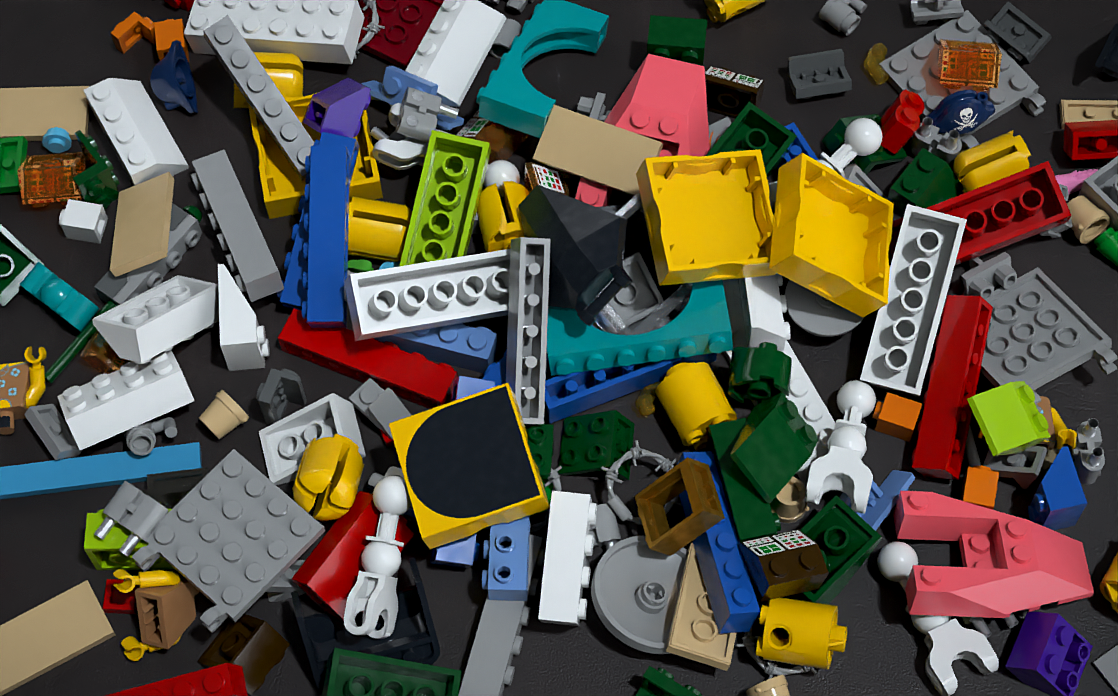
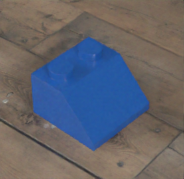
(1059, 496)

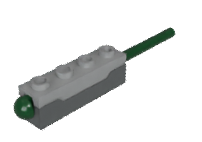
(116, 290)

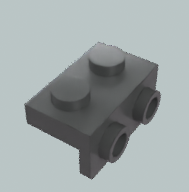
(1017, 32)
(818, 74)
(277, 391)

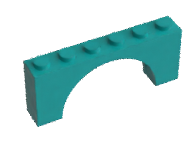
(553, 26)
(697, 330)

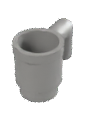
(842, 16)
(505, 38)
(142, 437)

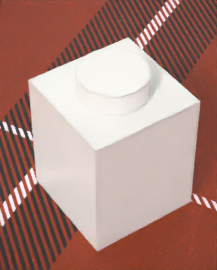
(83, 221)

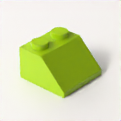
(1009, 418)

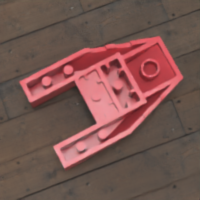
(664, 104)
(1004, 559)

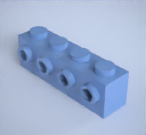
(451, 345)
(507, 560)

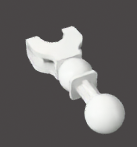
(861, 138)
(412, 152)
(843, 465)
(381, 559)
(944, 636)

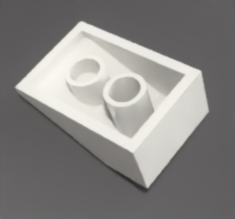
(240, 334)
(287, 438)

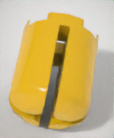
(285, 72)
(991, 161)
(492, 219)
(377, 229)
(320, 475)

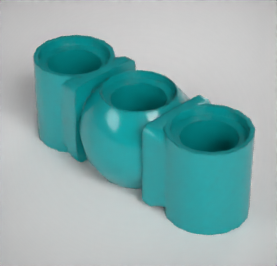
(59, 296)

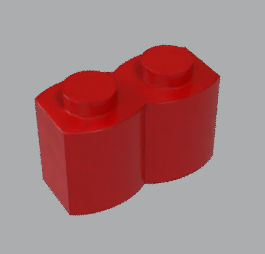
(901, 120)

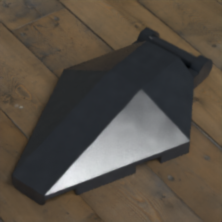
(583, 250)

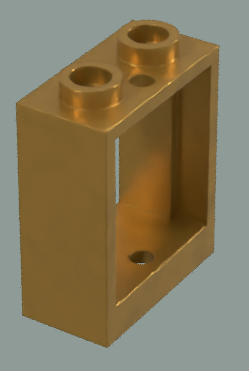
(707, 511)

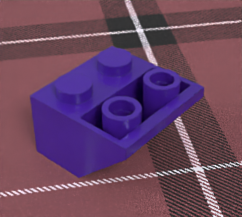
(338, 108)
(1049, 654)

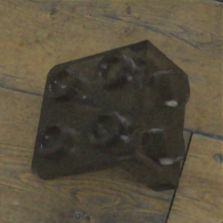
(173, 486)

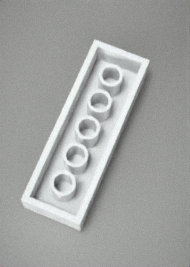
(307, 28)
(429, 294)
(916, 298)

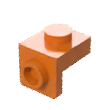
(131, 31)

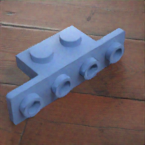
(395, 85)
(883, 498)

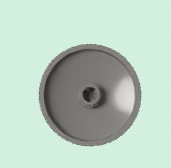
(638, 593)

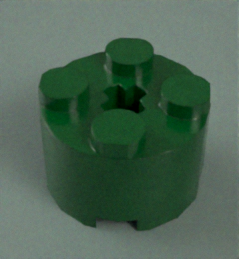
(759, 373)

